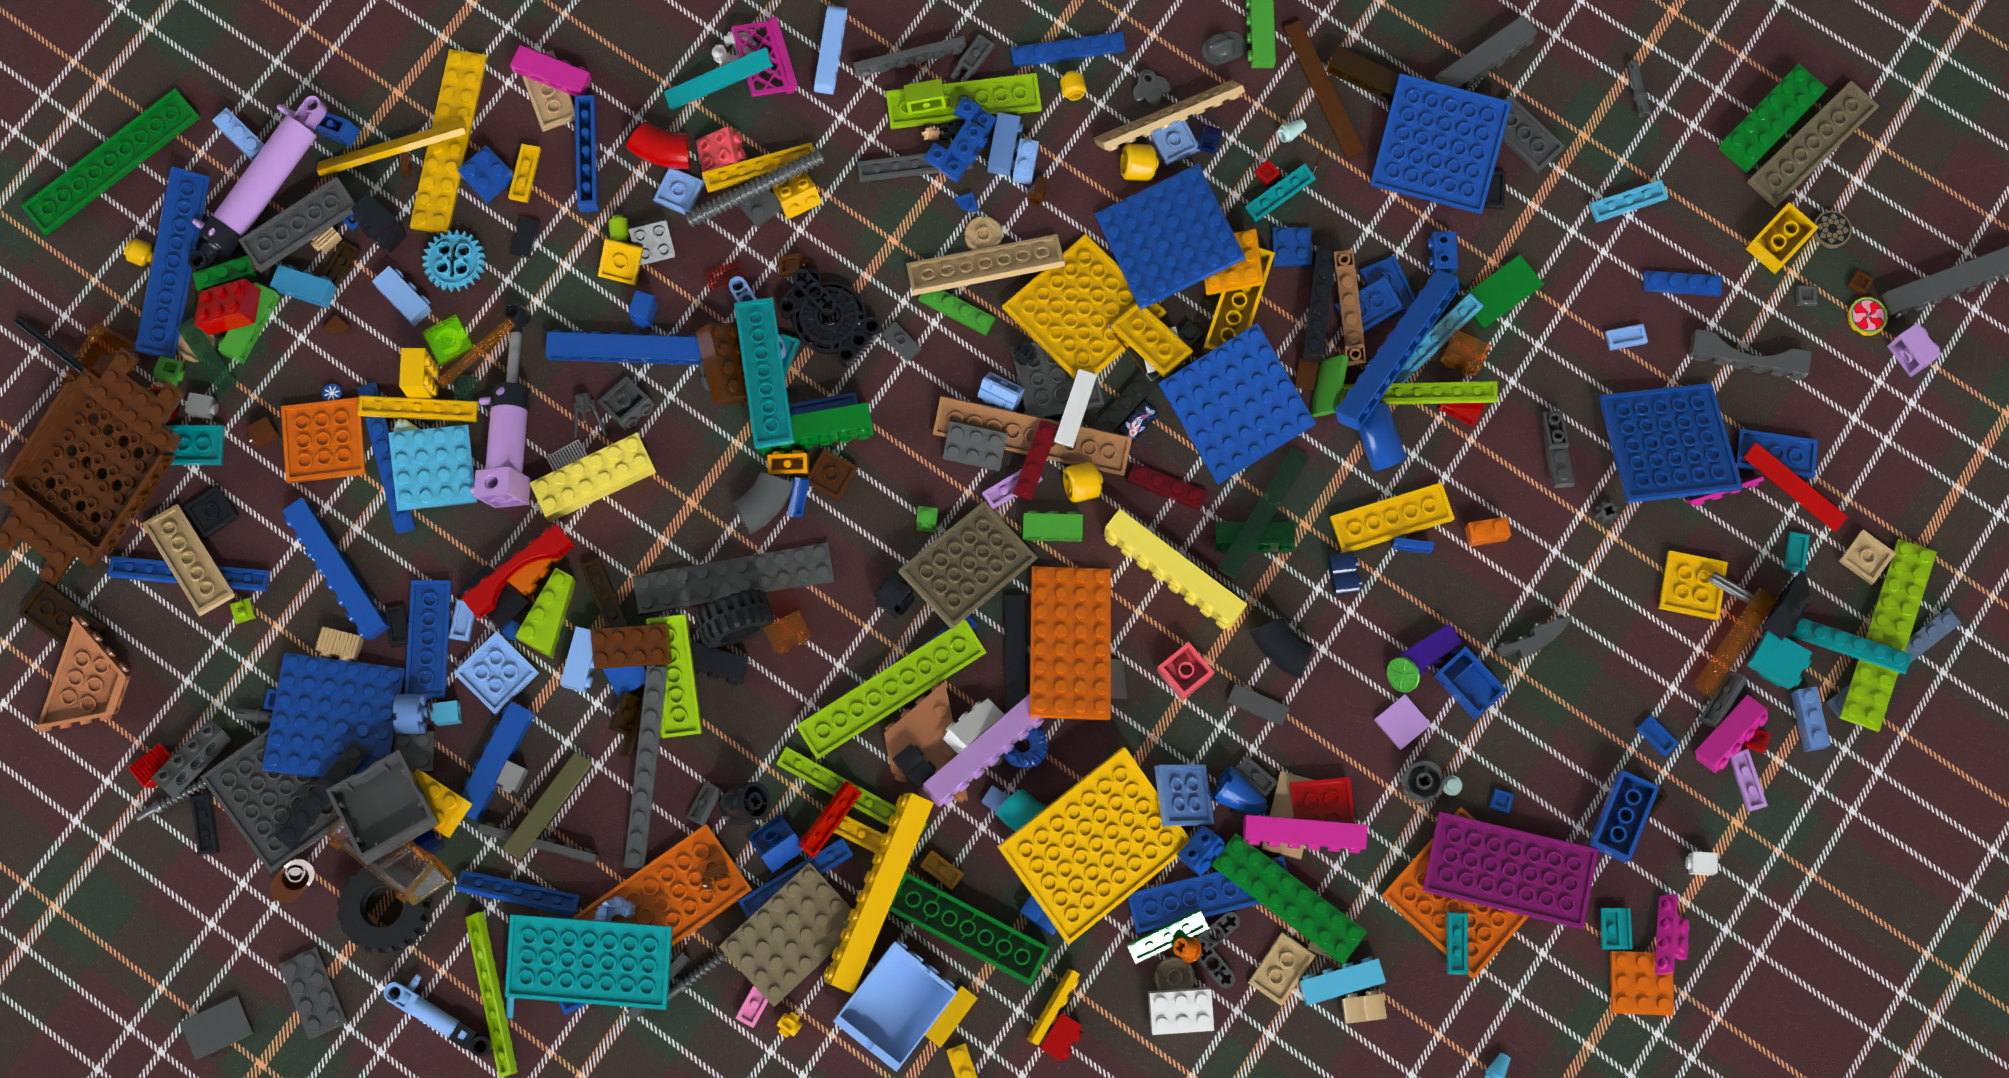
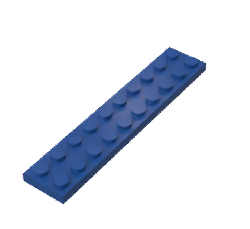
(169, 268)

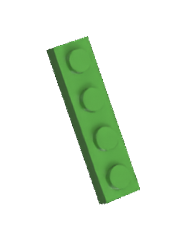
(959, 310)

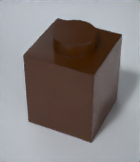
(262, 432)

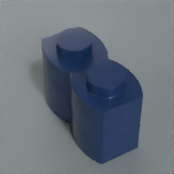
(1344, 573)

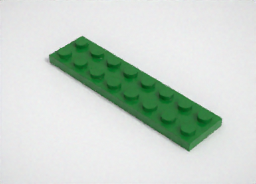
(1289, 899)

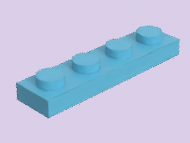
(1628, 201)

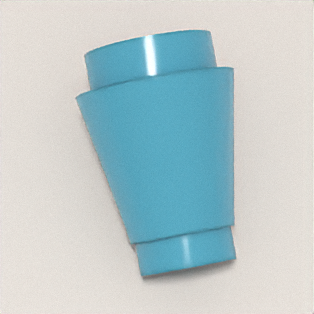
(1498, 1067)

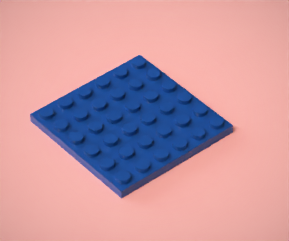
(1440, 144)
(1170, 236)
(1236, 403)
(1669, 443)
(325, 707)

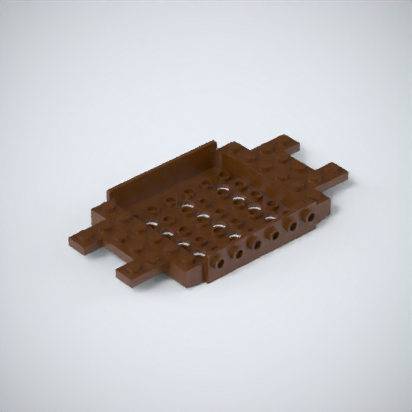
(42, 514)

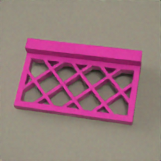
(779, 52)

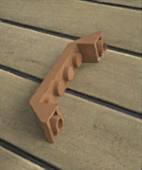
(1350, 307)

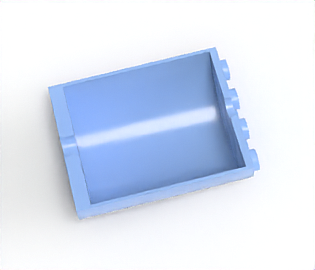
(895, 1005)

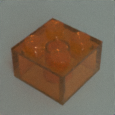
(1465, 353)
(787, 633)

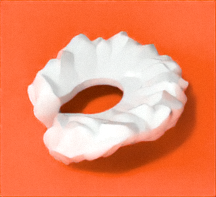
(719, 51)

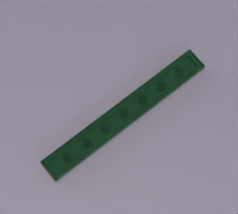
(1263, 513)

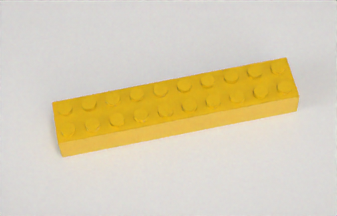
(878, 892)

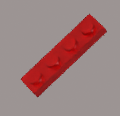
(829, 819)

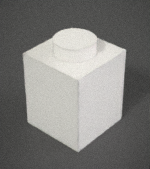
(1702, 863)

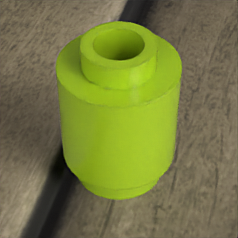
(619, 228)

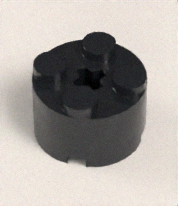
(895, 595)

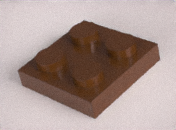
(831, 475)

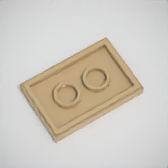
(1281, 969)

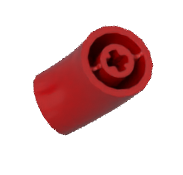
(660, 146)

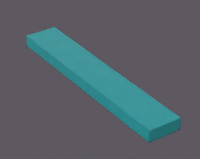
(718, 78)

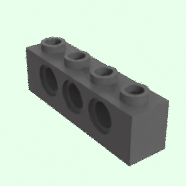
(191, 758)

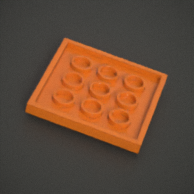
(323, 440)

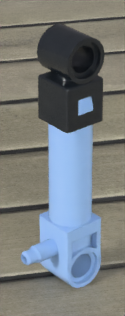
(436, 1018)

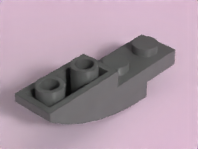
(1557, 449)
(1540, 637)

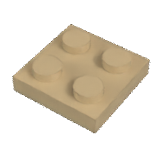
(1867, 557)

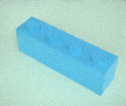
(1342, 981)

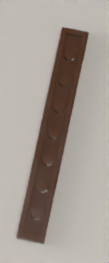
(1323, 90)

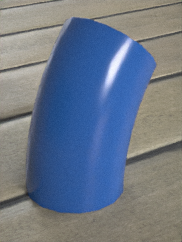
(1381, 439)

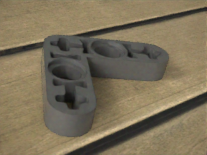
(1209, 944)

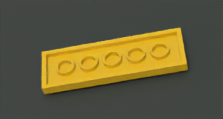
(1392, 518)

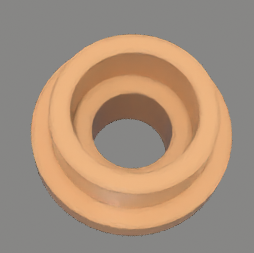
(931, 134)

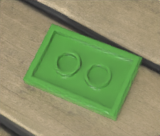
(1329, 385)

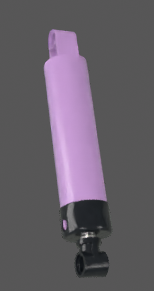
(258, 183)

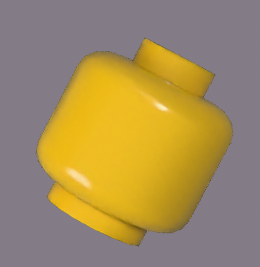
(1073, 85)
(138, 252)

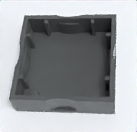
(382, 807)

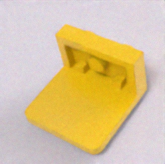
(797, 195)

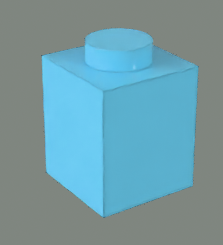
(446, 713)

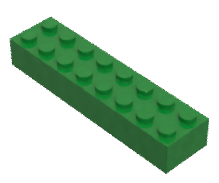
(968, 929)

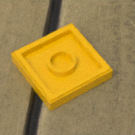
(620, 261)

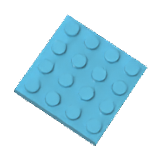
(432, 467)

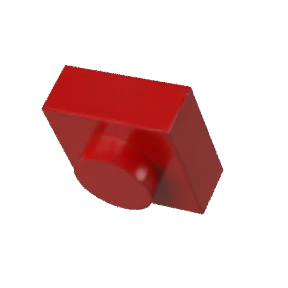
(1267, 173)
(1759, 741)

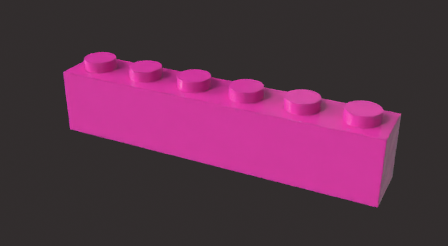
(1304, 832)

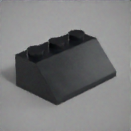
(1789, 607)

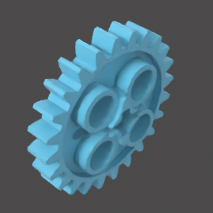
(471, 261)

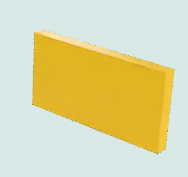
(1152, 339)

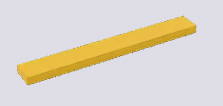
(391, 147)

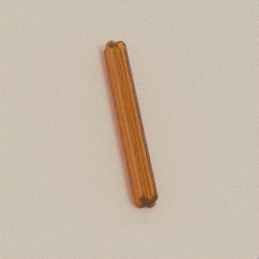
(476, 352)

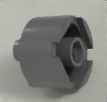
(1433, 779)

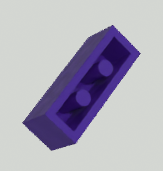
(1434, 648)

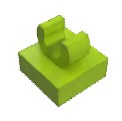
(242, 611)

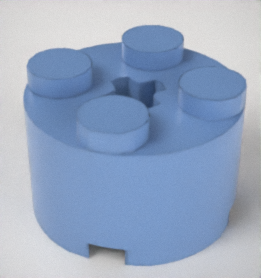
(410, 714)

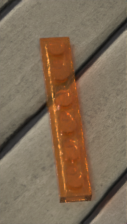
(1734, 642)

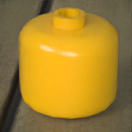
(1138, 162)
(1082, 482)

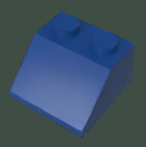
(775, 843)

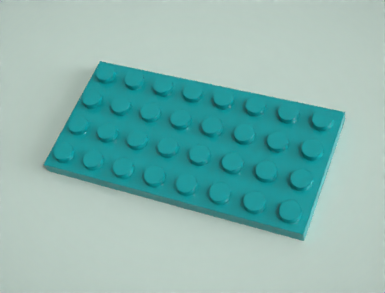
(588, 961)

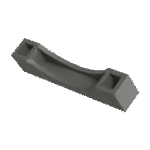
(1711, 347)

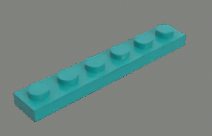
(1852, 645)

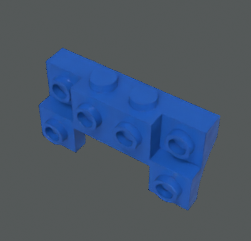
(966, 143)

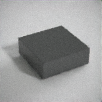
(1806, 295)

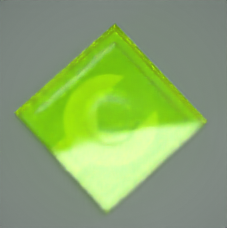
(448, 340)

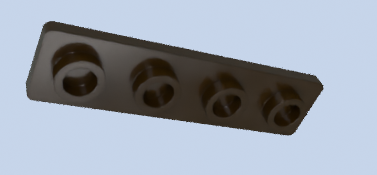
(627, 720)

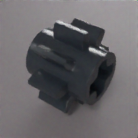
(1024, 353)

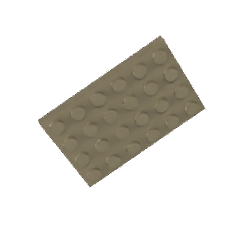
(967, 565)
(789, 934)

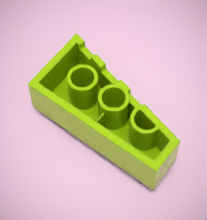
(548, 614)

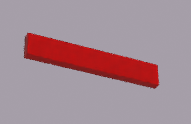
(1795, 487)

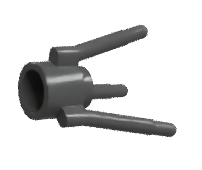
(584, 404)

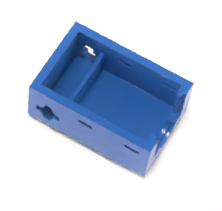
(1470, 683)

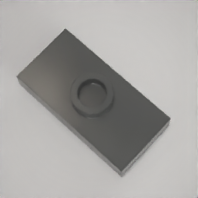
(901, 342)

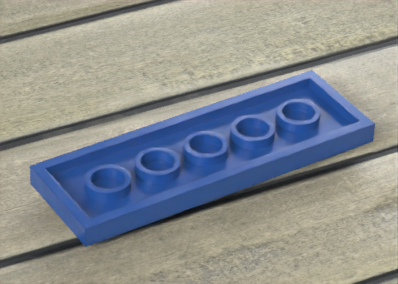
(428, 638)

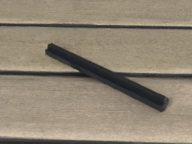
(49, 345)

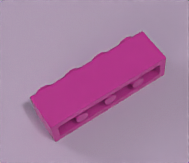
(551, 72)
(1731, 734)

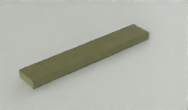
(547, 806)

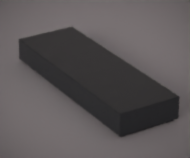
(204, 824)

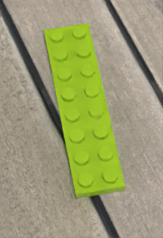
(1002, 94)

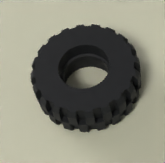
(366, 934)

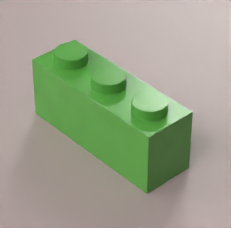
(1052, 526)

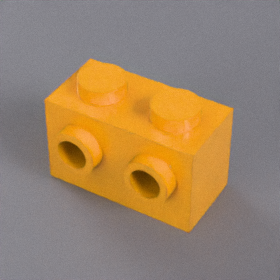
(788, 464)

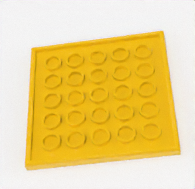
(1073, 305)

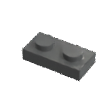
(1257, 776)
(704, 804)

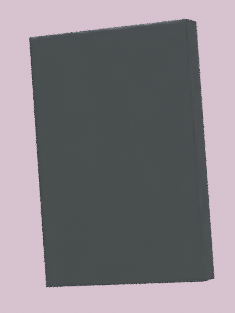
(217, 1027)

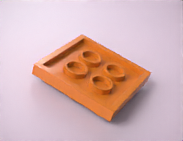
(1637, 987)

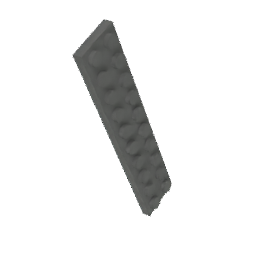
(713, 580)

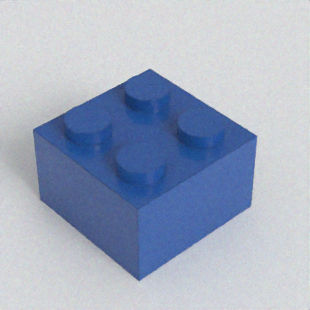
(486, 174)

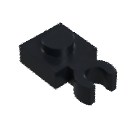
(952, 130)

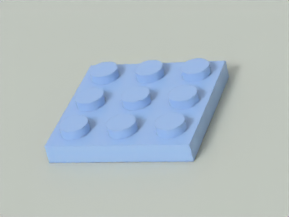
(496, 673)

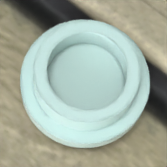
(1452, 785)

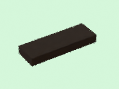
(341, 263)

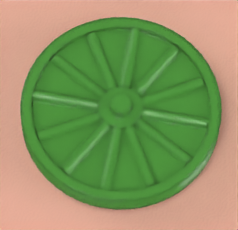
(1403, 674)

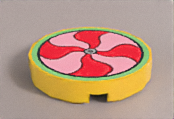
(1867, 316)

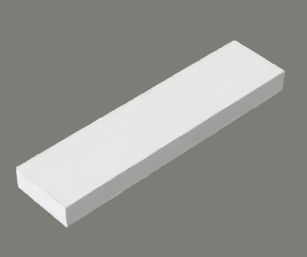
(1075, 408)

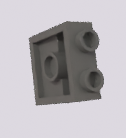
(626, 403)

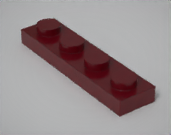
(1035, 460)
(1167, 486)

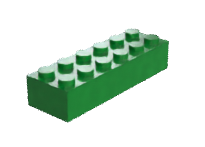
(1772, 118)
(827, 427)

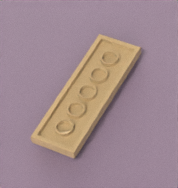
(188, 560)

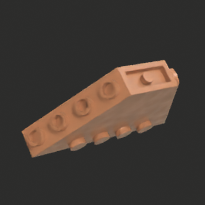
(86, 683)
(924, 727)

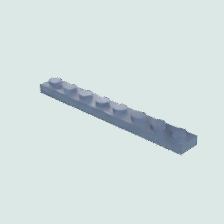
(1917, 645)

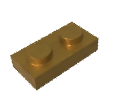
(941, 870)

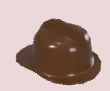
(292, 880)

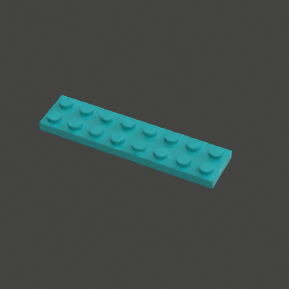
(764, 373)

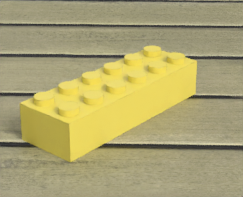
(592, 477)

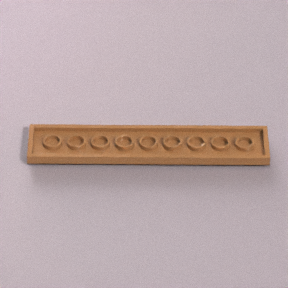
(1103, 448)

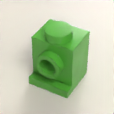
(169, 370)
(927, 519)

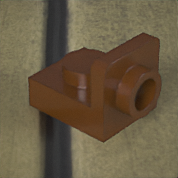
(791, 263)
(718, 874)

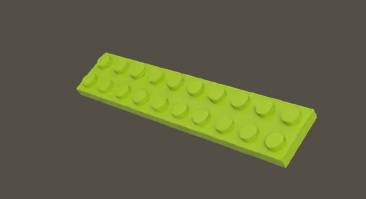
(1890, 626)
(890, 689)

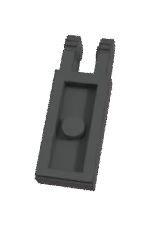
(973, 57)

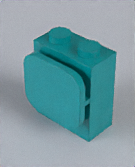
(1779, 660)

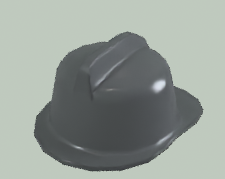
(1223, 47)

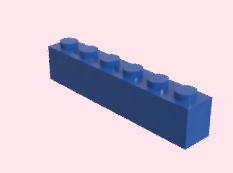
(587, 153)
(501, 748)

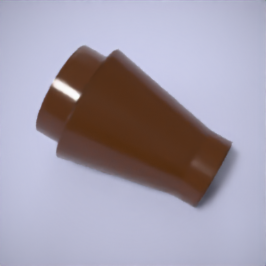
(1037, 192)

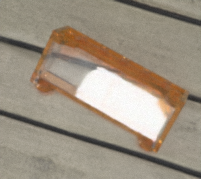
(405, 870)

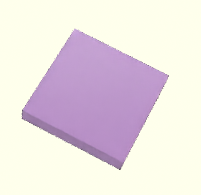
(1402, 722)

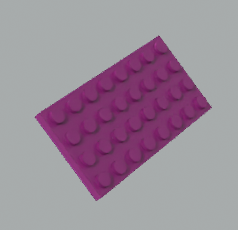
(1510, 870)

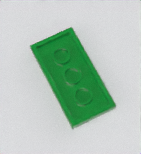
(1504, 290)

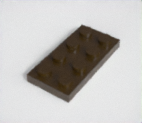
(54, 612)

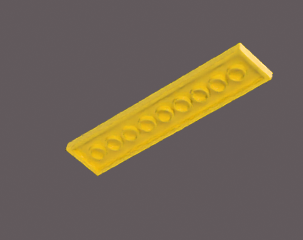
(439, 174)

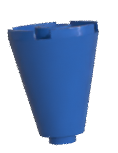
(1238, 793)

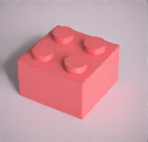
(1185, 671)

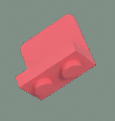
(720, 149)

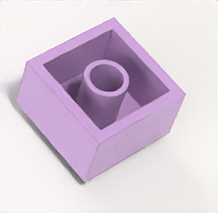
(1914, 349)

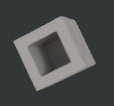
(201, 406)
(511, 777)

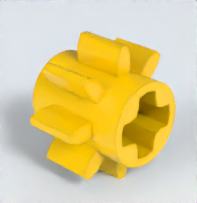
(789, 1024)

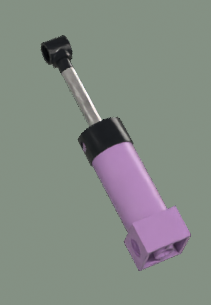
(502, 479)

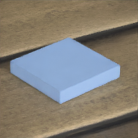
(1174, 142)
(678, 191)

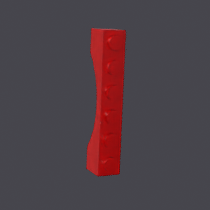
(484, 596)

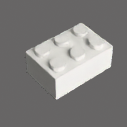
(1181, 1010)

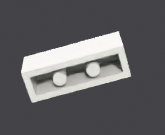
(972, 725)

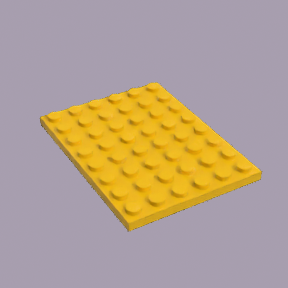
(1093, 845)

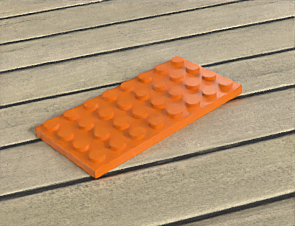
(1070, 643)
(672, 889)

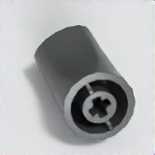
(762, 501)

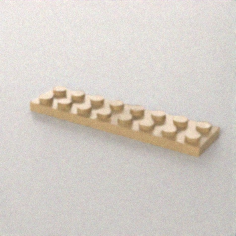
(1176, 112)
(985, 264)

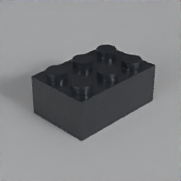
(378, 223)

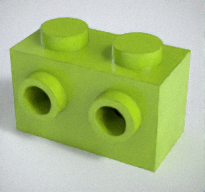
(927, 94)

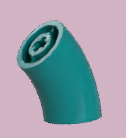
(1019, 809)

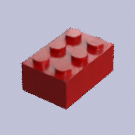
(227, 306)

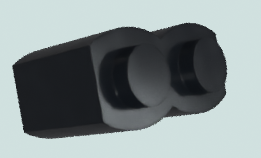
(914, 766)

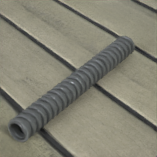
(755, 187)

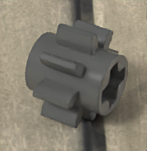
(1611, 511)

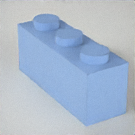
(238, 134)
(402, 295)
(579, 662)

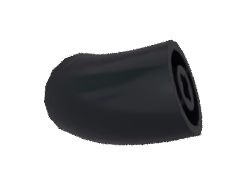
(1283, 647)
(744, 803)

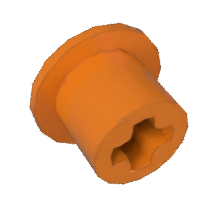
(1187, 949)

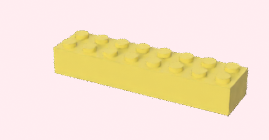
(1174, 569)

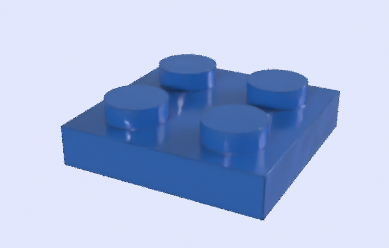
(1292, 247)

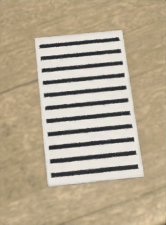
(566, 455)

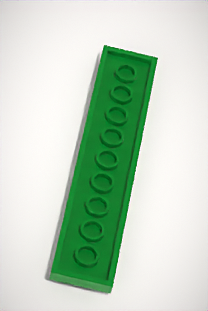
(110, 162)

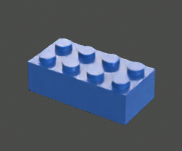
(1623, 816)

